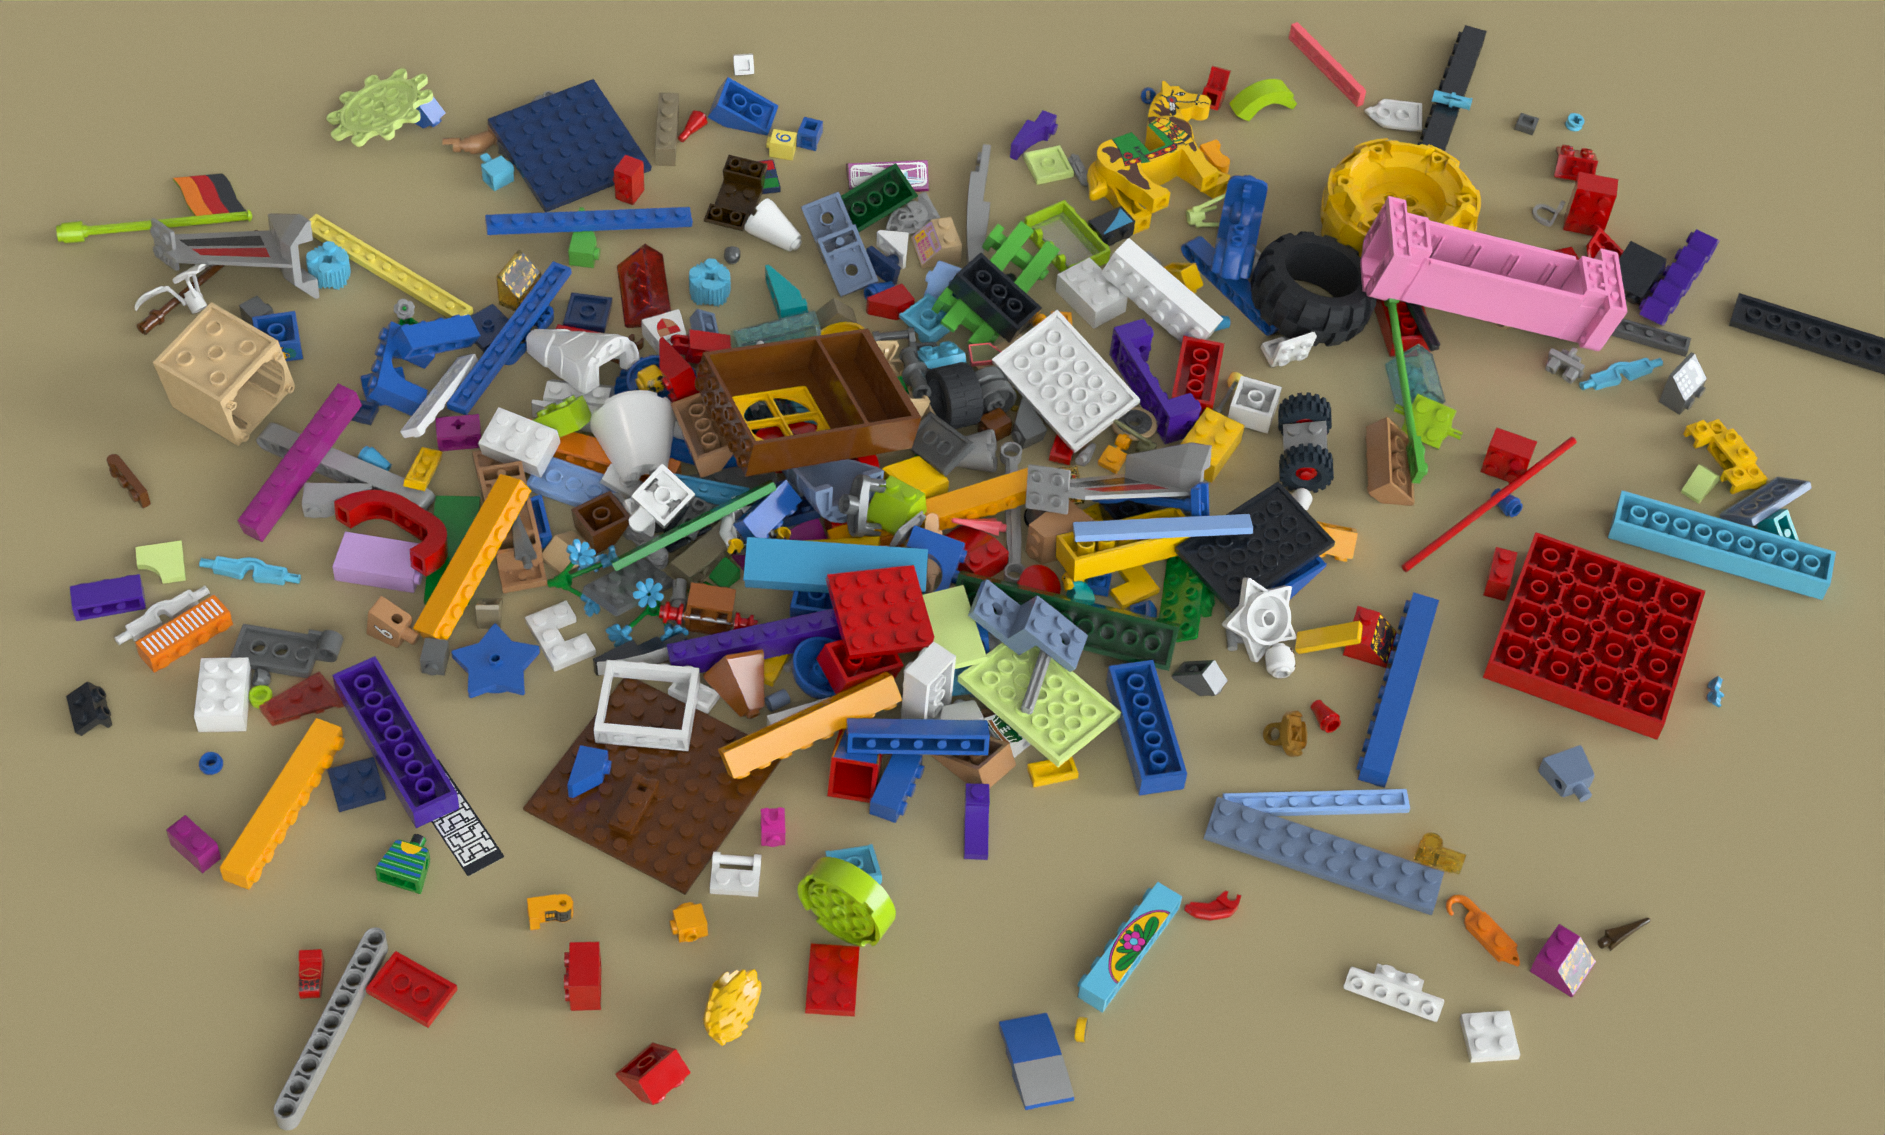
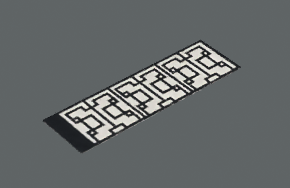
(467, 836)

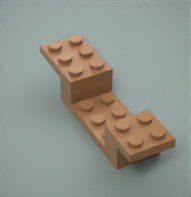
(511, 571)

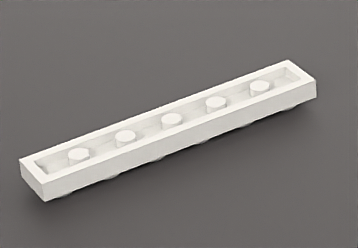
(439, 396)

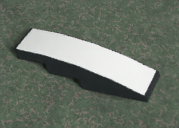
(650, 651)

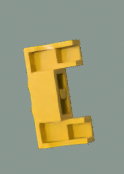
(1730, 453)

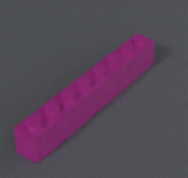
(299, 463)

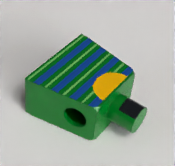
(405, 864)

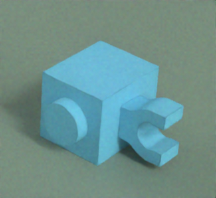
(496, 172)

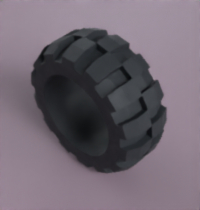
(1299, 311)

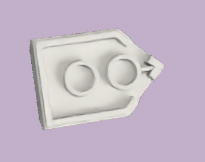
(1397, 115)

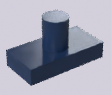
(884, 266)

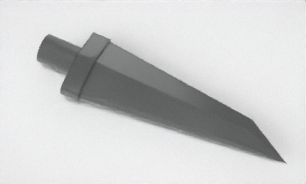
(522, 546)

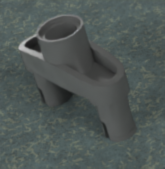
(856, 505)

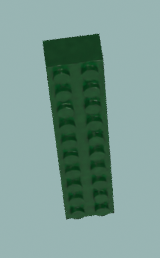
(1109, 629)

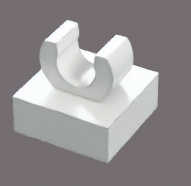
(743, 64)

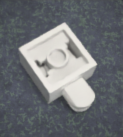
(659, 502)

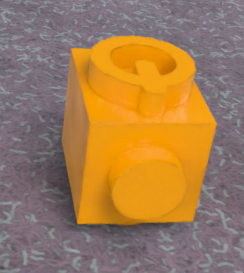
(689, 922)

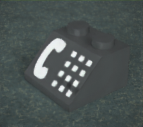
(1684, 385)

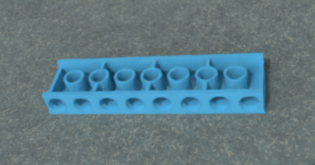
(805, 564)

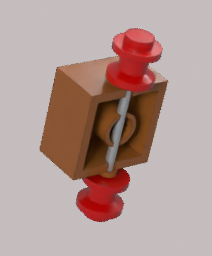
(707, 610)

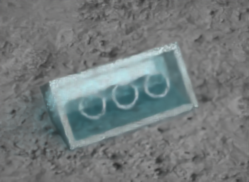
(780, 329)

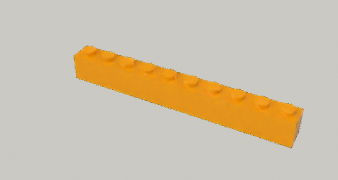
(967, 503)

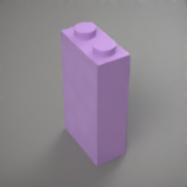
(376, 562)

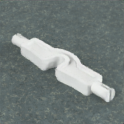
(151, 620)

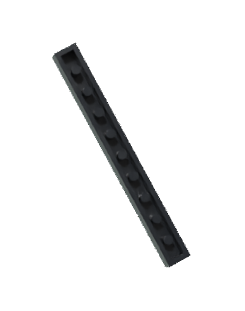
(1456, 80)

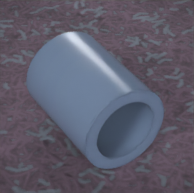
(777, 700)

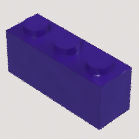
(107, 597)

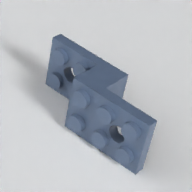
(839, 244)
(1028, 625)

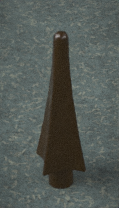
(1615, 936)

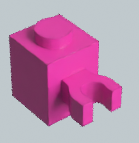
(773, 827)

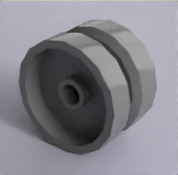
(995, 389)

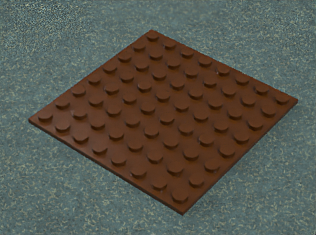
(691, 807)

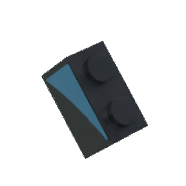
(1113, 226)

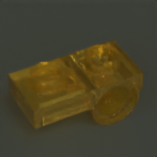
(1440, 857)

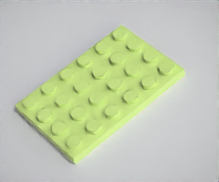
(1066, 709)

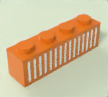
(184, 633)

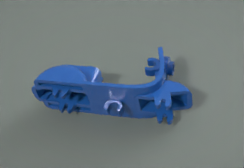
(1239, 227)

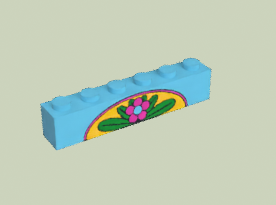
(1129, 946)

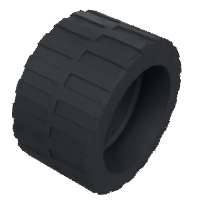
(956, 394)

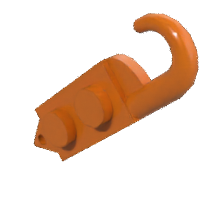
(1486, 931)

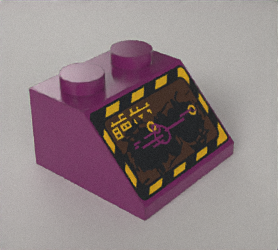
(1563, 961)

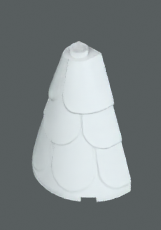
(578, 354)

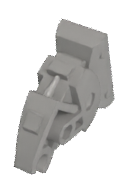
(913, 216)

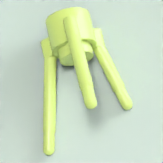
(1197, 213)

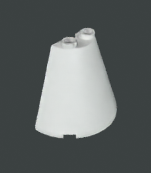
(635, 432)

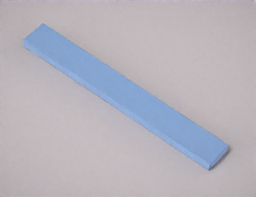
(1162, 528)
(1325, 802)

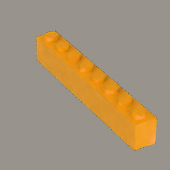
(472, 558)
(809, 725)
(282, 804)

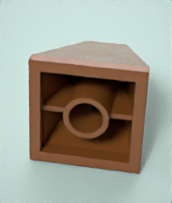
(740, 681)

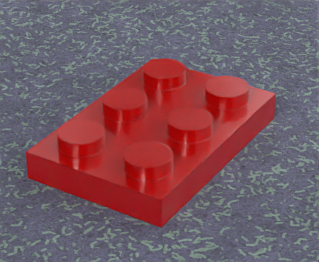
(832, 980)
(411, 989)

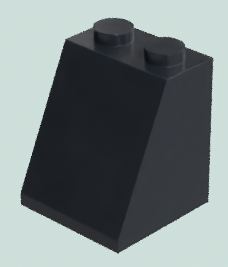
(1640, 271)

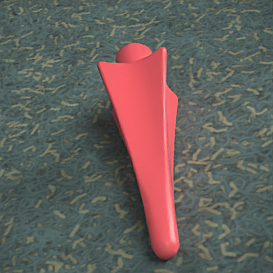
(988, 525)

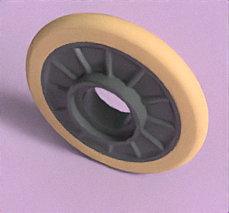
(1146, 420)

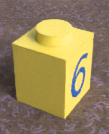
(782, 144)

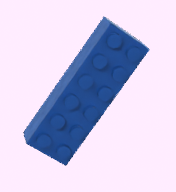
(1146, 728)

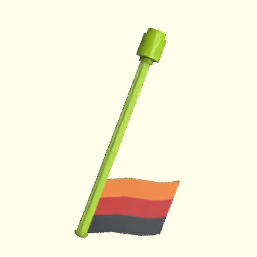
(206, 196)

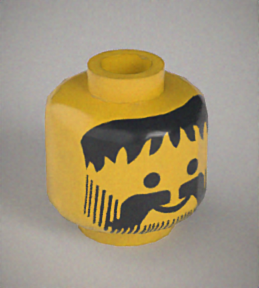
(650, 379)

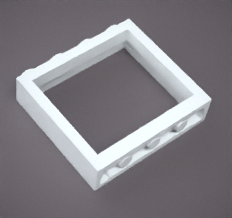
(647, 736)

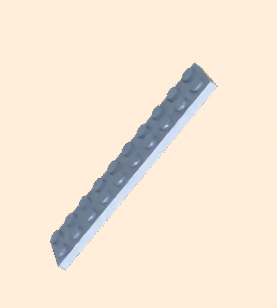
(1324, 855)

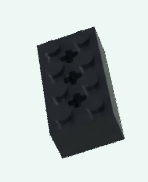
(994, 297)

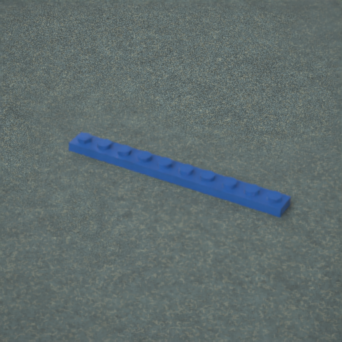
(588, 220)
(509, 338)

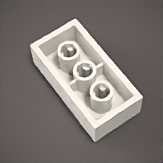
(928, 683)

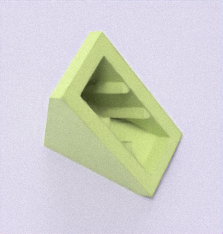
(1700, 483)

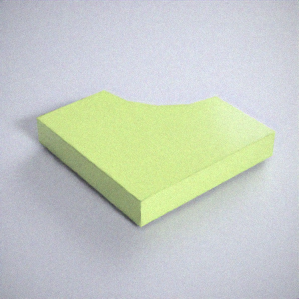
(164, 560)

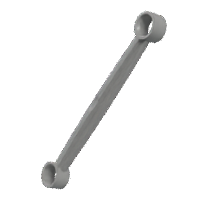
(1012, 516)

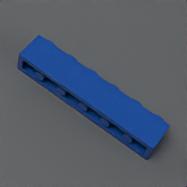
(917, 736)

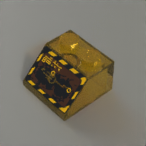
(516, 280)

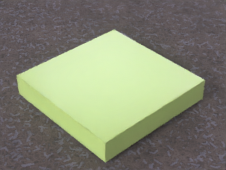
(1048, 164)

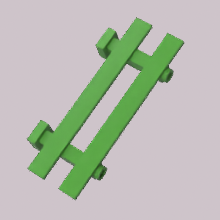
(1007, 250)

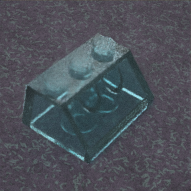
(1421, 375)

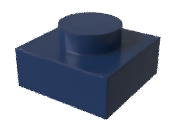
(366, 413)

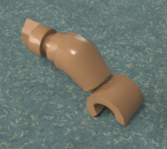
(474, 144)

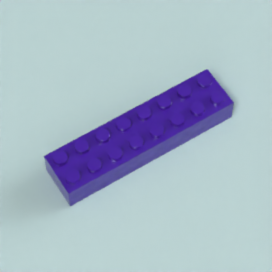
(396, 742)

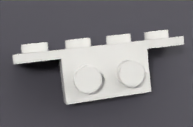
(1395, 989)

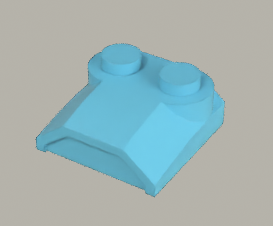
(924, 320)
(862, 857)

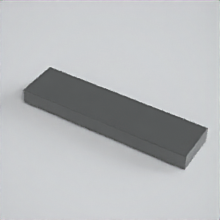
(1652, 337)

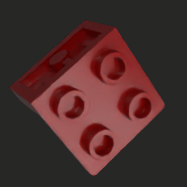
(1573, 161)

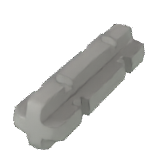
(1079, 169)

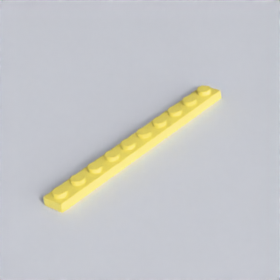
(389, 269)

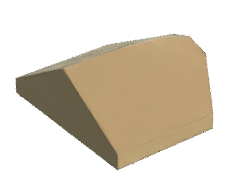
(555, 553)

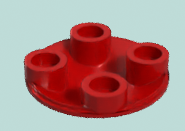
(1040, 578)

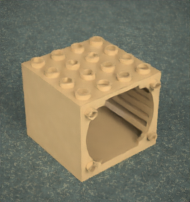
(224, 373)

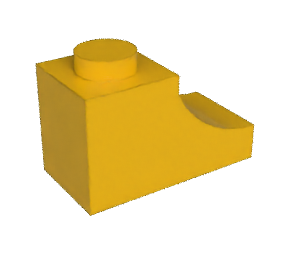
(1187, 274)

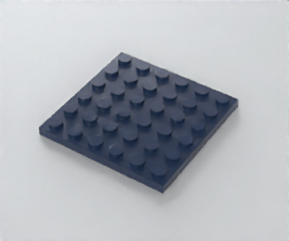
(566, 144)

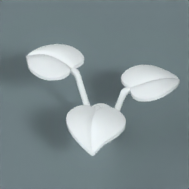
(193, 297)

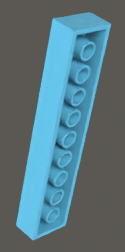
(1722, 545)

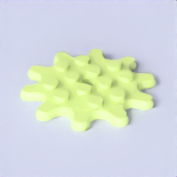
(380, 107)

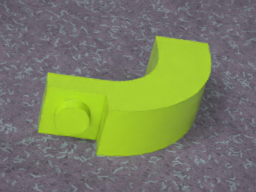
(1259, 95)

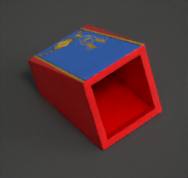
(853, 774)

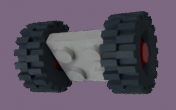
(1305, 428)

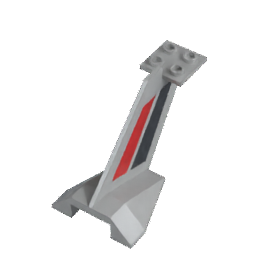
(248, 248)
(1147, 474)

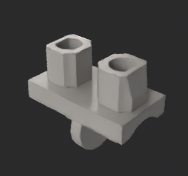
(1567, 361)

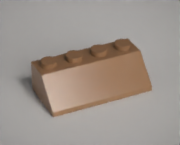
(701, 435)
(1388, 464)

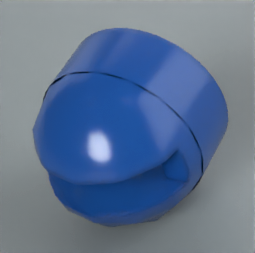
(1152, 95)

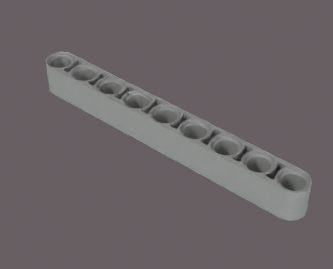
(343, 466)
(330, 1037)

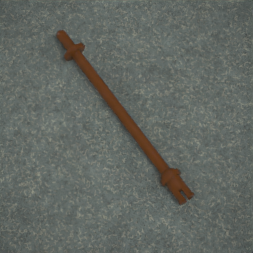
(157, 317)

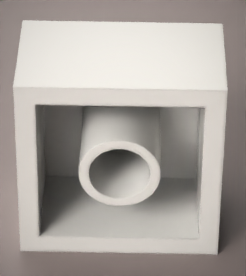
(1254, 404)

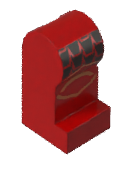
(311, 973)

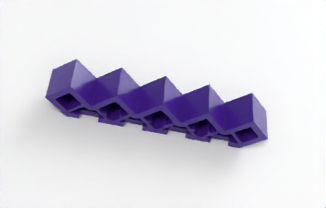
(1678, 277)

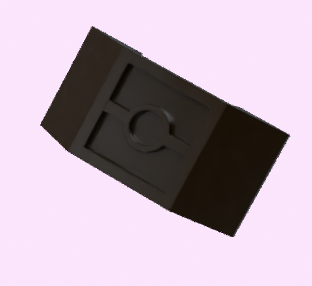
(738, 194)

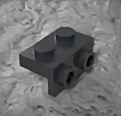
(88, 708)

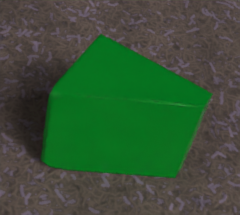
(725, 573)

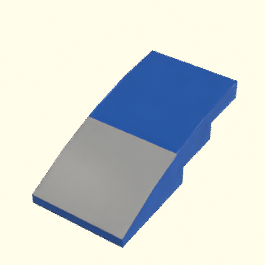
(1036, 1061)

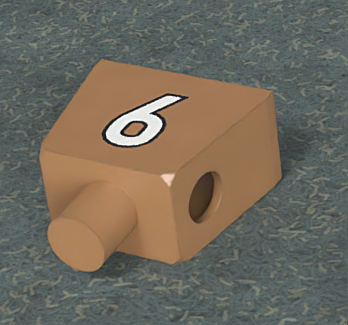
(390, 624)

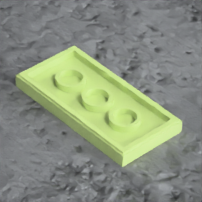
(953, 627)

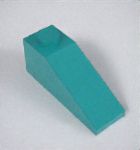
(784, 295)

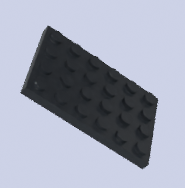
(1281, 544)

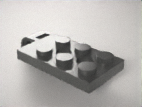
(300, 647)

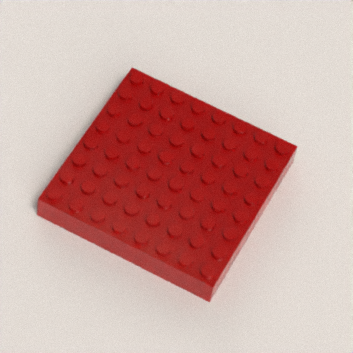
(1595, 635)

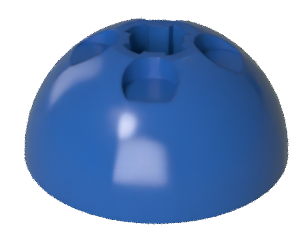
(807, 670)

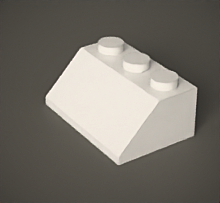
(560, 389)

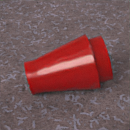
(1326, 717)

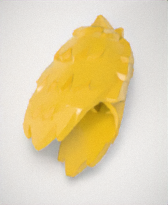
(731, 1005)

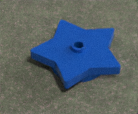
(495, 663)

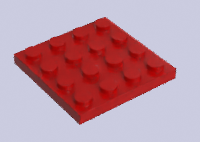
(880, 611)

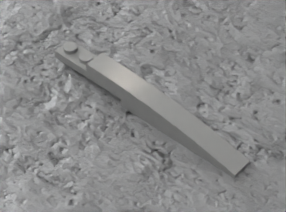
(977, 209)

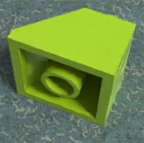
(895, 505)

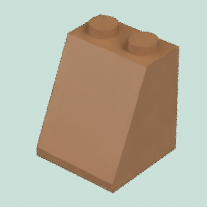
(1043, 532)

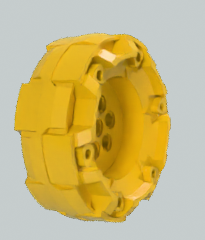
(1385, 168)

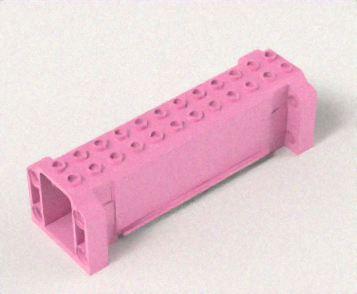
(1492, 278)

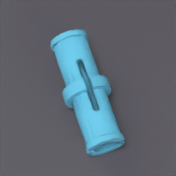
(1452, 99)

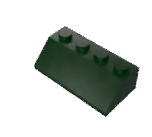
(878, 197)

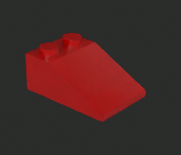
(676, 373)
(985, 553)

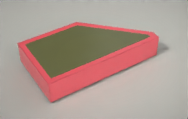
(982, 354)

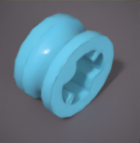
(1575, 118)

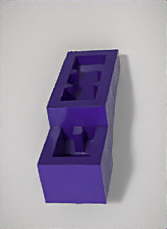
(1033, 133)
(976, 821)

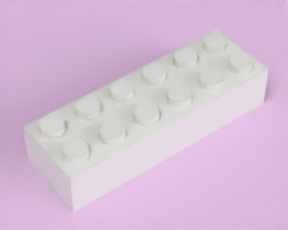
(1160, 293)

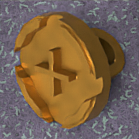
(1291, 733)

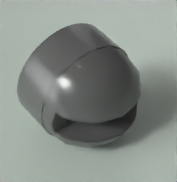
(732, 254)
(261, 677)

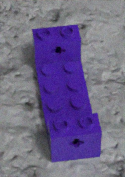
(1129, 353)

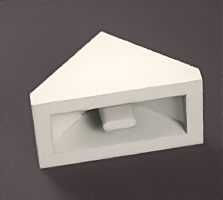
(894, 243)

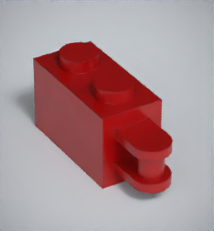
(698, 342)

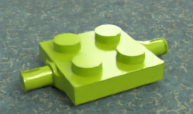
(1431, 421)

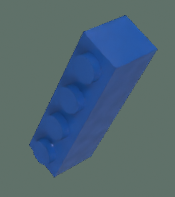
(435, 336)

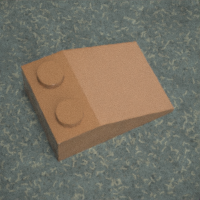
(981, 768)

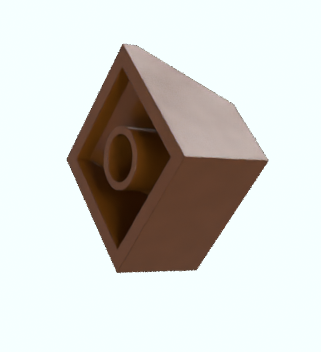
(601, 521)

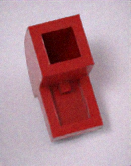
(1217, 86)

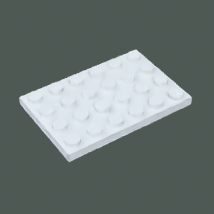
(1066, 381)

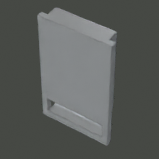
(905, 531)

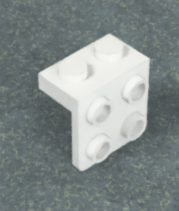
(1283, 350)

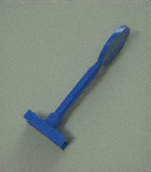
(1197, 504)

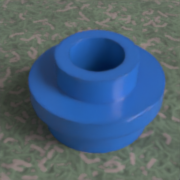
(211, 758)

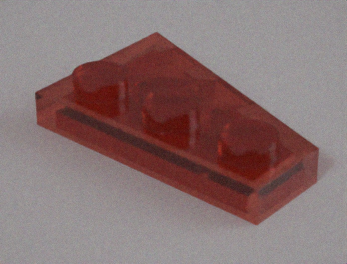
(304, 698)

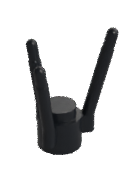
(685, 540)

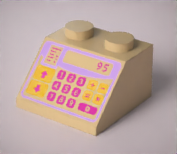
(937, 242)

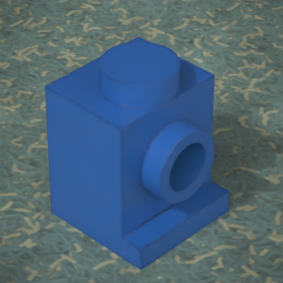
(809, 133)

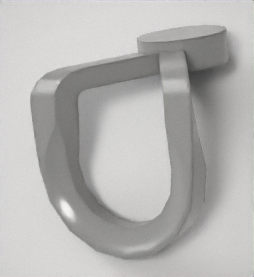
(1543, 221)

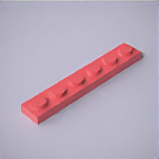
(1327, 64)

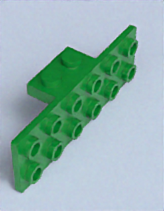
(457, 516)
(1184, 599)

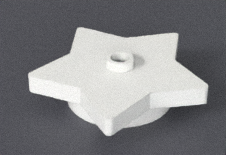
(1261, 617)

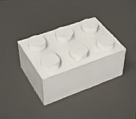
(1090, 293)
(519, 439)
(223, 694)

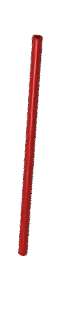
(1488, 504)

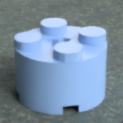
(940, 278)

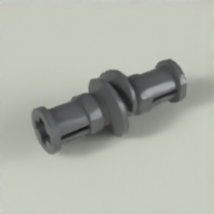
(914, 372)

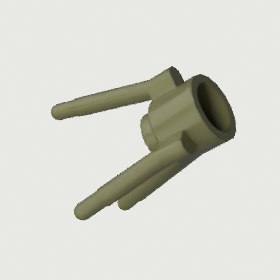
(1144, 443)

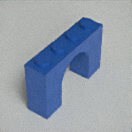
(386, 384)
(942, 550)

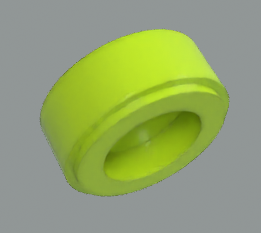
(259, 695)

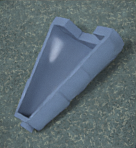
(827, 482)

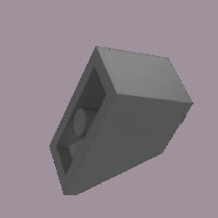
(1027, 426)
(1201, 677)

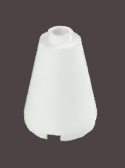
(773, 226)

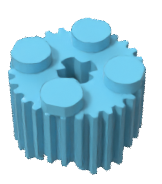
(329, 265)
(709, 283)

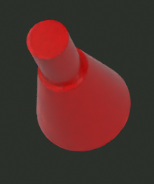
(695, 122)

